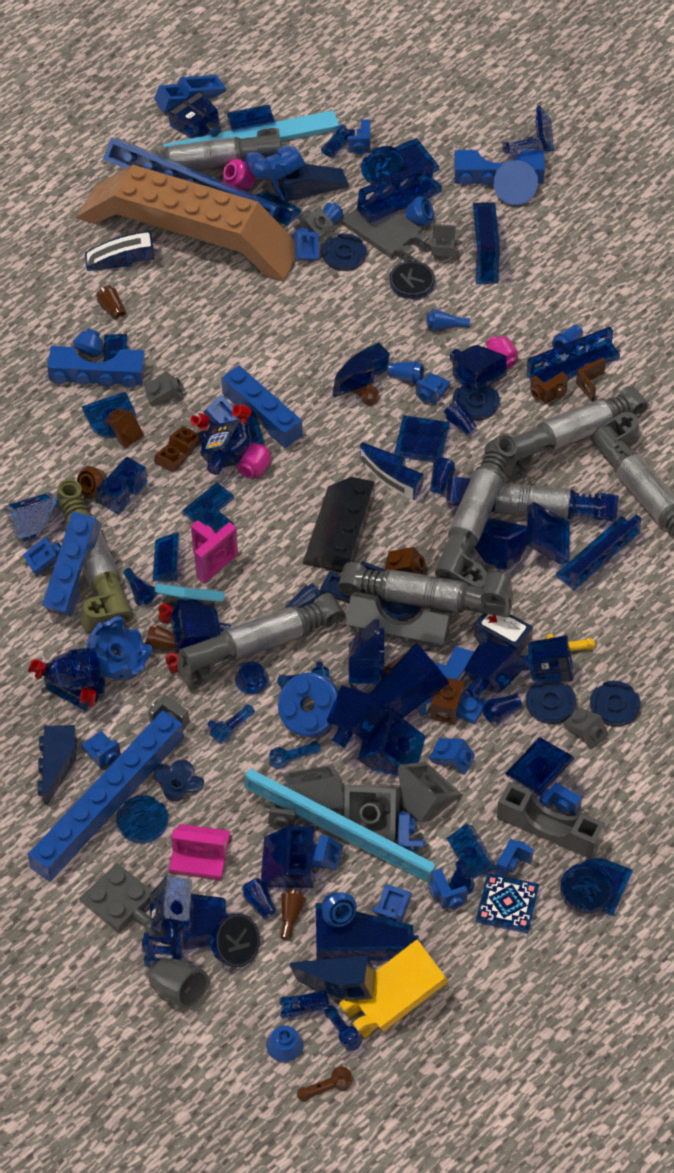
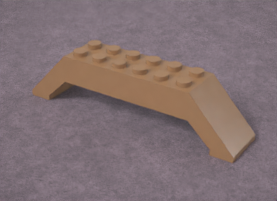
(194, 212)

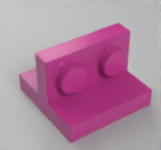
(211, 549)
(199, 851)

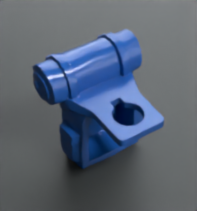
(275, 166)

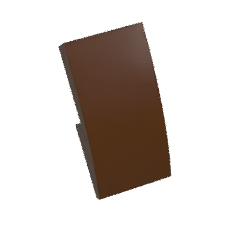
(178, 449)

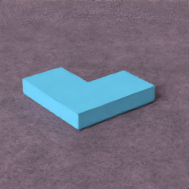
(189, 593)

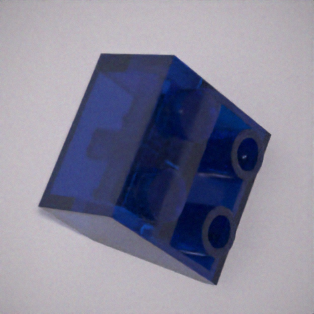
(364, 656)
(289, 857)

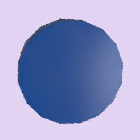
(515, 182)

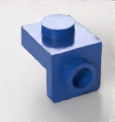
(220, 411)
(453, 752)
(440, 888)
(393, 903)

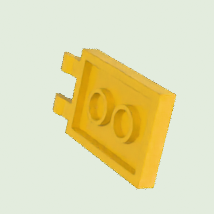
(397, 989)

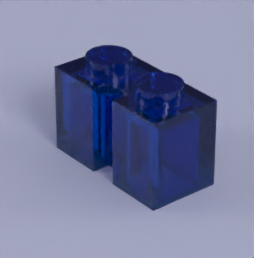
(125, 479)

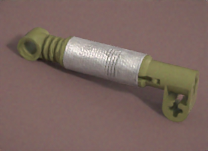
(98, 566)

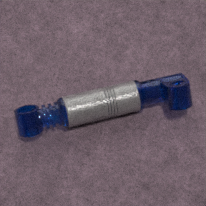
(563, 502)

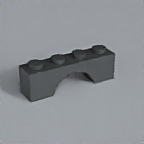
(429, 627)
(576, 832)

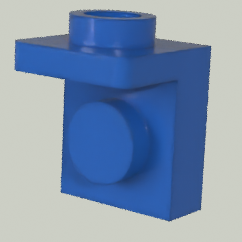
(360, 143)
(306, 245)
(431, 388)
(42, 555)
(469, 708)
(101, 749)
(563, 798)
(405, 827)
(327, 853)
(511, 855)

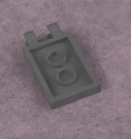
(389, 234)

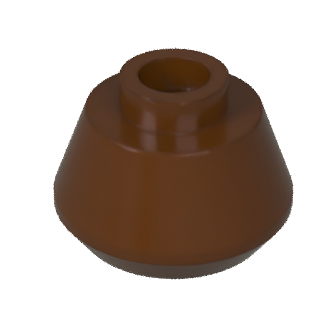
(90, 479)

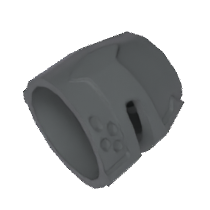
(172, 976)

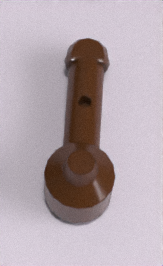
(369, 395)
(340, 1079)

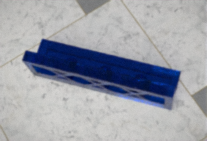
(397, 196)
(570, 361)
(599, 551)

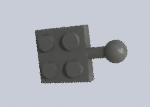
(119, 899)

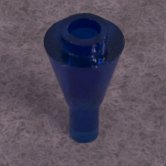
(141, 590)
(461, 877)

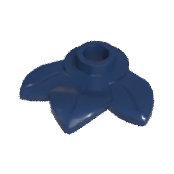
(177, 779)

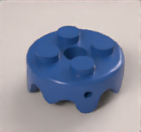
(126, 642)
(291, 701)

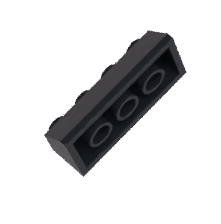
(340, 524)

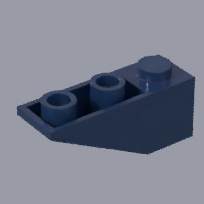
(311, 181)
(59, 755)
(340, 977)

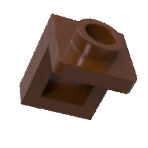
(551, 389)
(124, 426)
(405, 560)

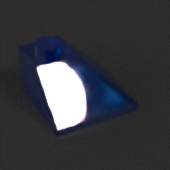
(30, 515)
(502, 543)
(391, 744)
(539, 766)

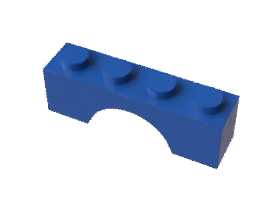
(473, 168)
(123, 369)
(278, 419)
(76, 545)

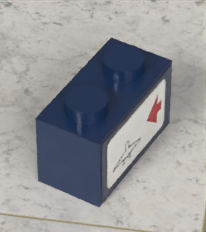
(504, 630)

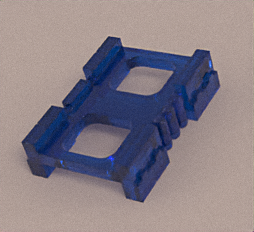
(529, 142)
(151, 949)

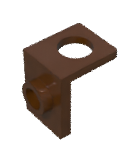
(587, 373)
(447, 701)

